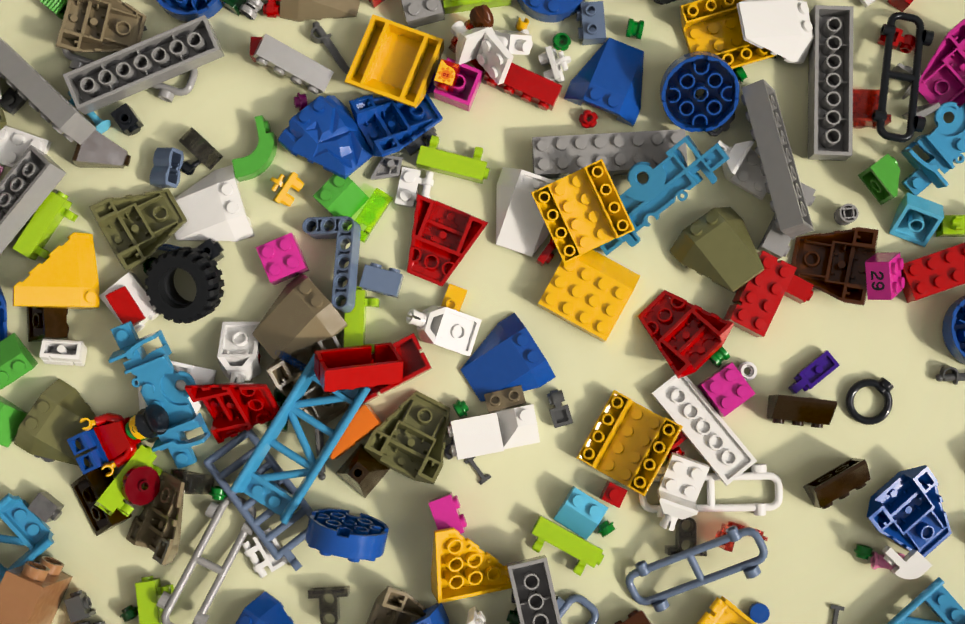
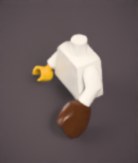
(514, 41)

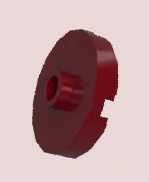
(132, 485)

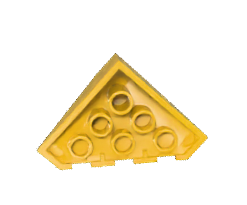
(64, 279)
(463, 569)

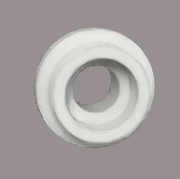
(753, 370)

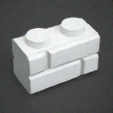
(63, 352)

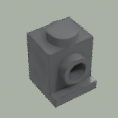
(79, 606)

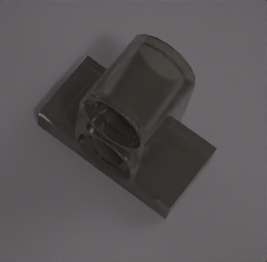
(200, 148)
(194, 482)
(681, 535)
(329, 608)

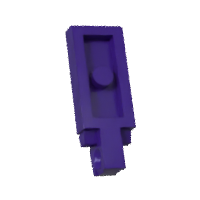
(814, 372)

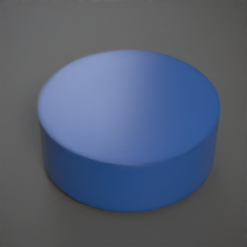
(759, 612)

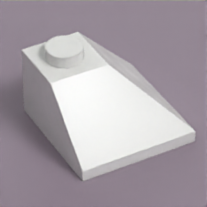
(518, 426)

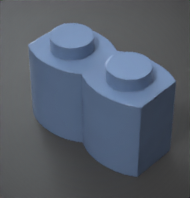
(166, 167)

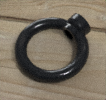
(883, 387)

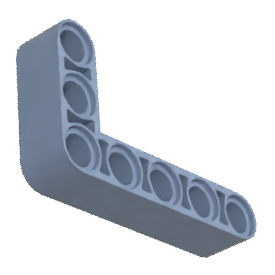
(341, 255)

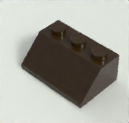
(47, 323)
(800, 410)
(838, 483)
(88, 491)

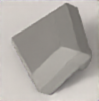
(924, 110)
(387, 168)

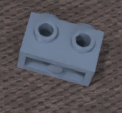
(591, 22)
(381, 280)

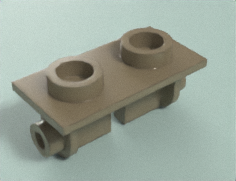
(504, 398)

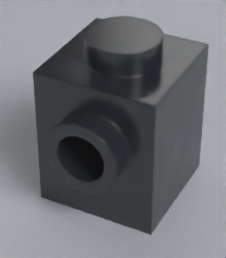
(127, 119)
(213, 248)

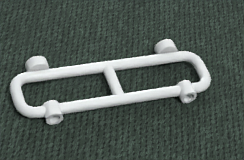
(758, 472)

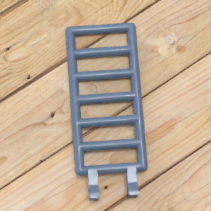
(243, 507)

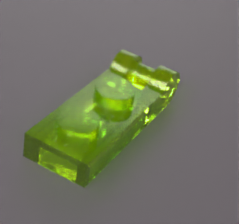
(373, 212)

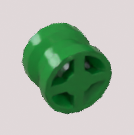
(634, 28)
(719, 356)

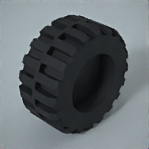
(162, 288)

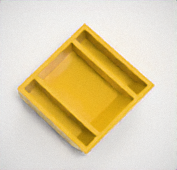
(395, 61)
(589, 293)

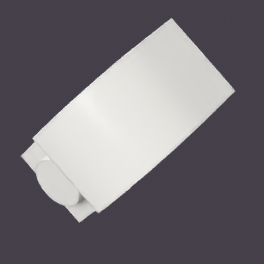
(909, 567)

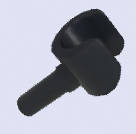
(189, 168)

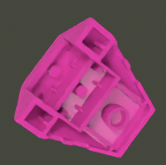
(945, 73)

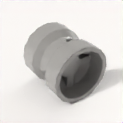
(251, 8)
(842, 214)

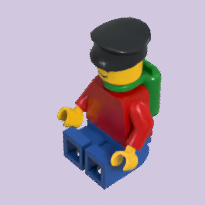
(117, 437)

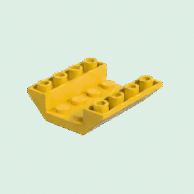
(716, 29)
(582, 211)
(629, 443)

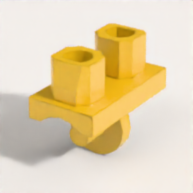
(282, 195)

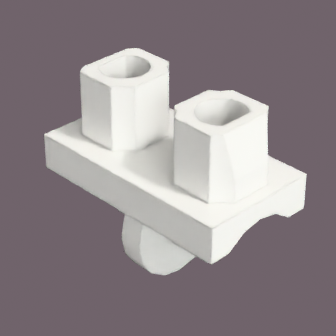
(550, 57)

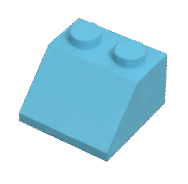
(916, 219)
(580, 513)

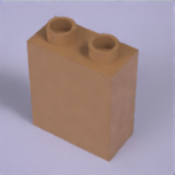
(33, 592)

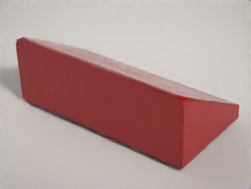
(125, 306)

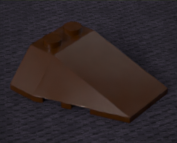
(836, 262)

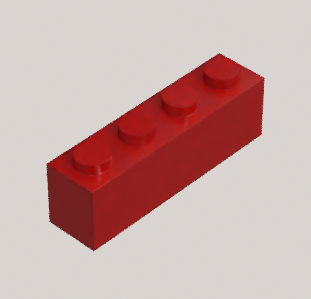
(528, 86)

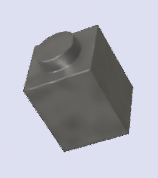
(46, 507)

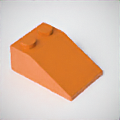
(361, 425)

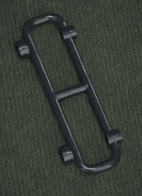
(923, 37)

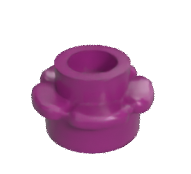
(300, 101)

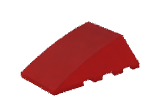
(440, 239)
(684, 332)
(235, 406)

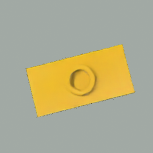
(454, 297)

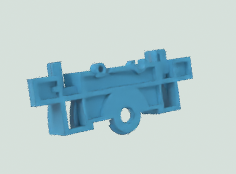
(941, 145)
(663, 185)
(158, 385)

